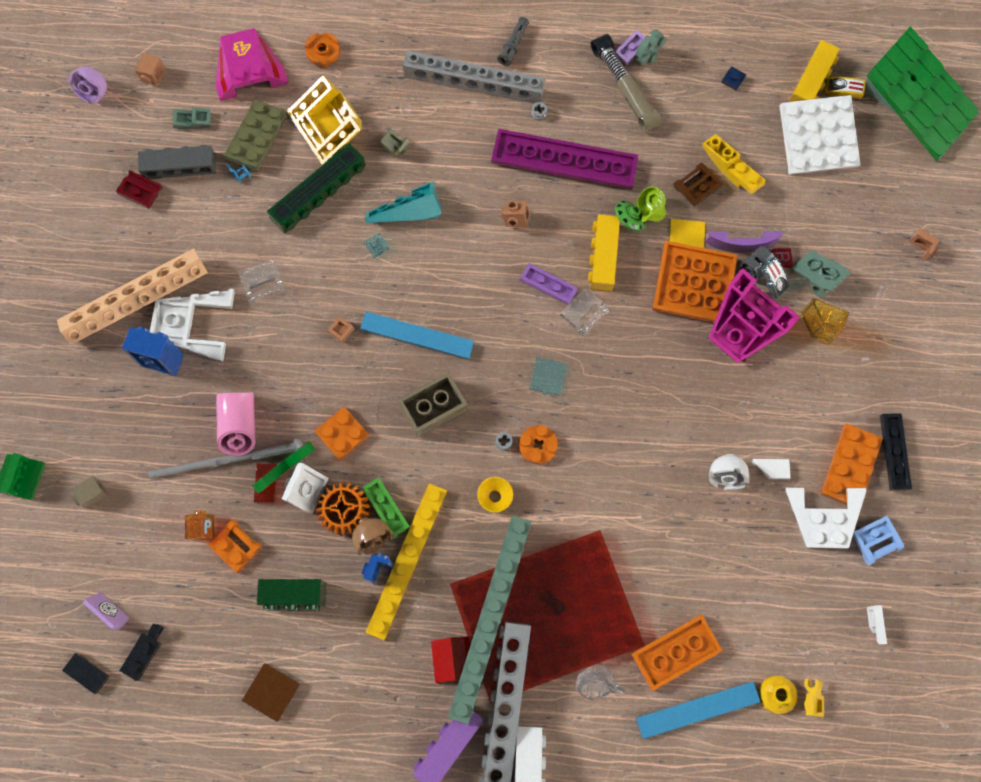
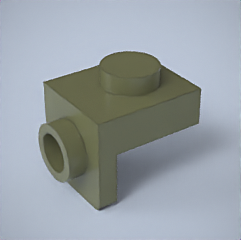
(394, 143)

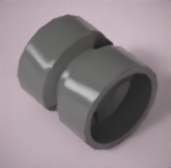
(754, 262)

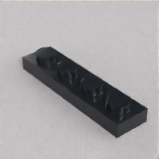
(895, 452)

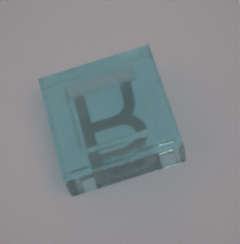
(376, 245)

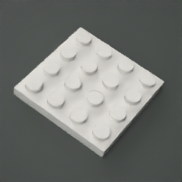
(819, 135)

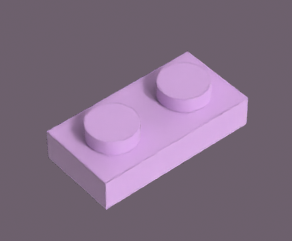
(628, 49)

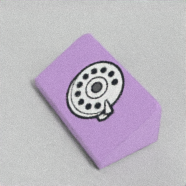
(106, 611)

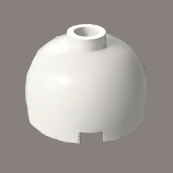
(729, 471)

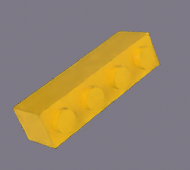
(816, 72)
(605, 253)

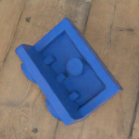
(372, 568)

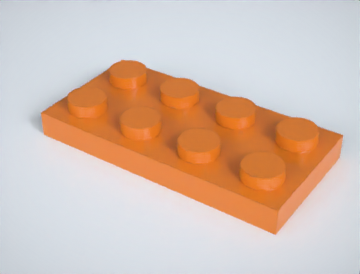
(851, 462)
(676, 652)

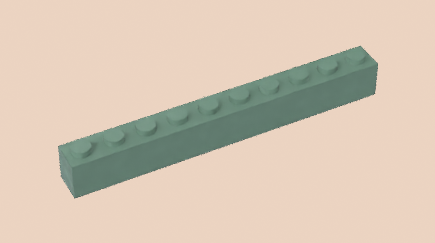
(489, 621)

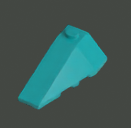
(419, 205)

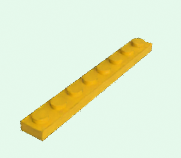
(406, 562)

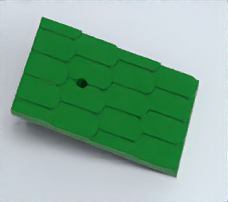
(921, 93)

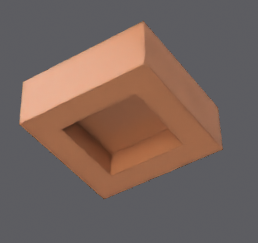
(340, 329)

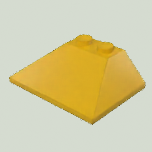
(325, 119)

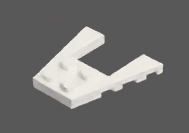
(175, 317)

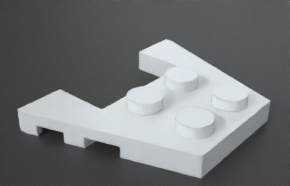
(826, 526)

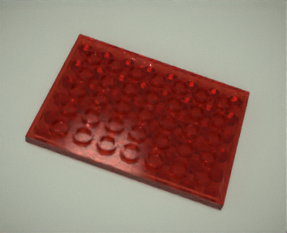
(590, 628)

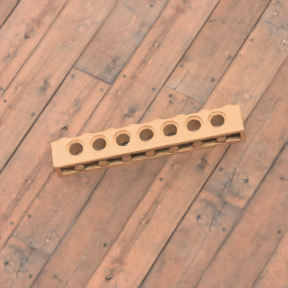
(131, 296)

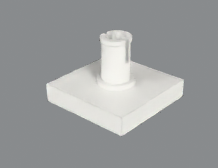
(304, 488)

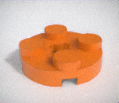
(324, 58)
(537, 455)

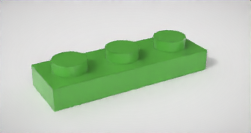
(386, 507)

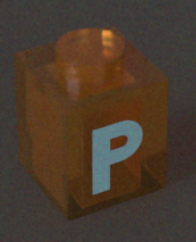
(199, 526)

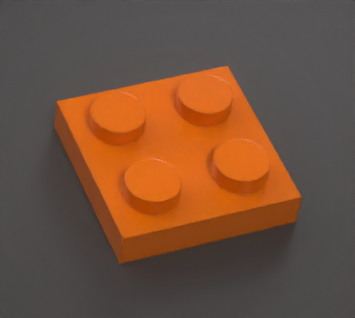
(341, 433)

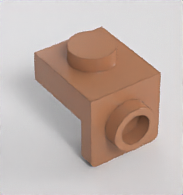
(926, 242)

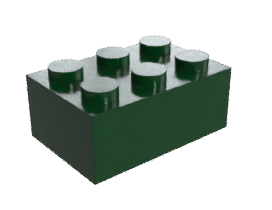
(291, 594)

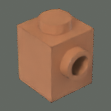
(150, 69)

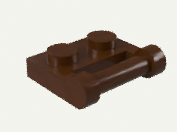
(702, 188)

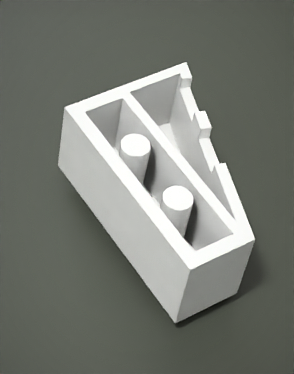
(528, 755)

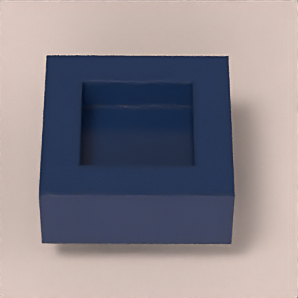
(733, 78)

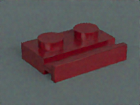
(139, 189)

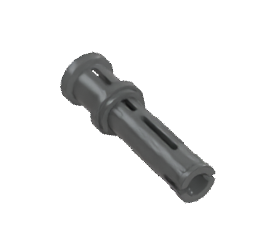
(507, 52)

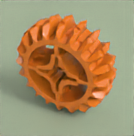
(351, 508)

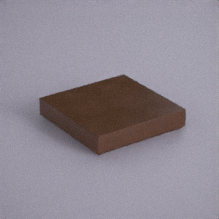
(271, 692)

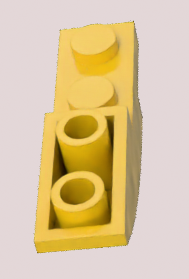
(731, 165)

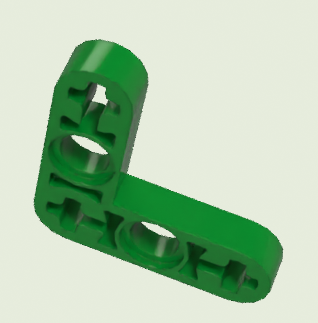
(283, 466)

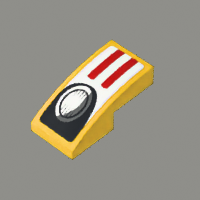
(845, 86)

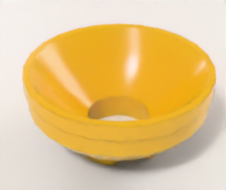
(495, 484)
(768, 698)

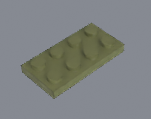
(256, 135)

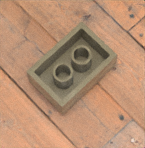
(433, 404)

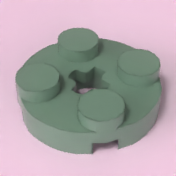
(649, 47)

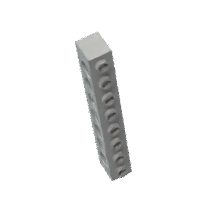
(473, 77)
(504, 763)

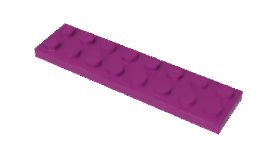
(565, 159)

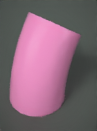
(235, 423)

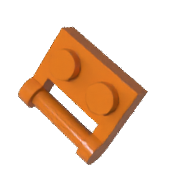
(230, 551)

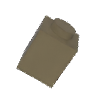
(89, 492)

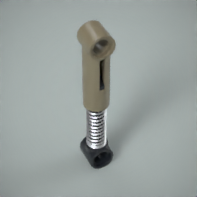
(647, 116)

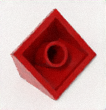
(449, 658)

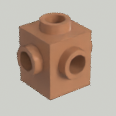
(516, 213)

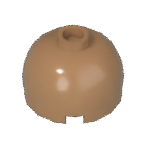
(370, 535)

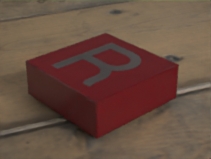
(784, 256)

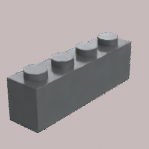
(177, 162)

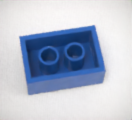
(153, 350)

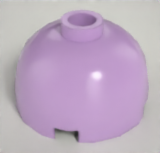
(88, 84)

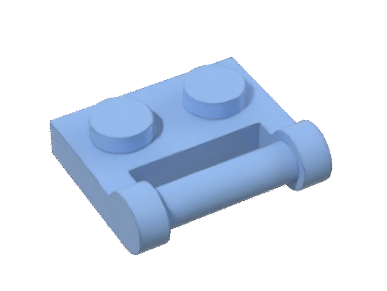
(875, 533)

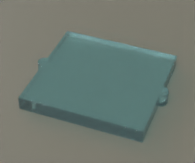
(548, 376)

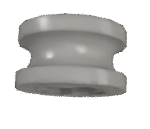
(535, 114)
(499, 437)

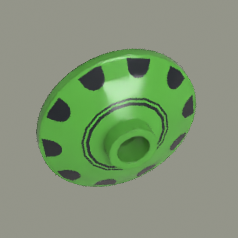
(630, 215)

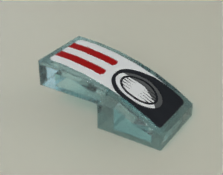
(776, 277)

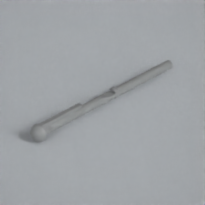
(255, 454)

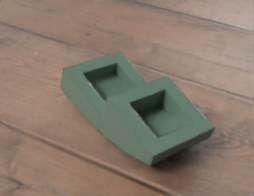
(192, 119)

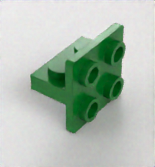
(20, 476)

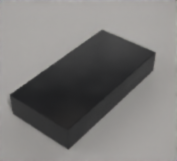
(85, 673)

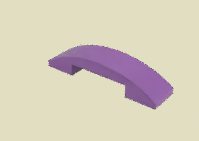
(720, 241)

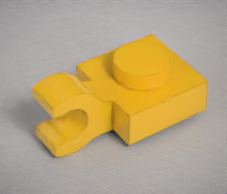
(814, 700)

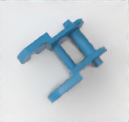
(233, 172)

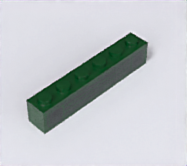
(316, 188)

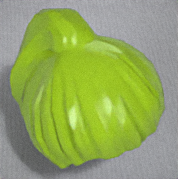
(652, 204)

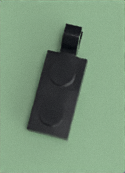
(142, 653)

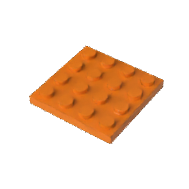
(693, 281)

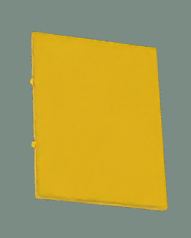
(687, 232)

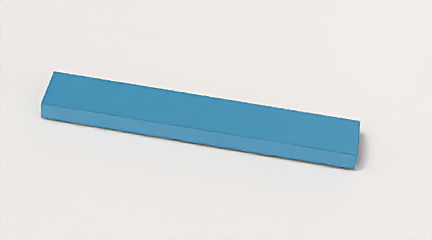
(417, 335)
(697, 709)

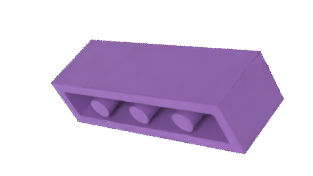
(446, 750)

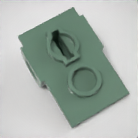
(816, 268)

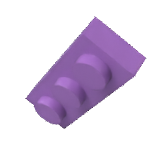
(548, 284)

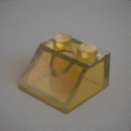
(824, 320)

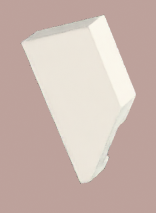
(774, 468)
(876, 623)

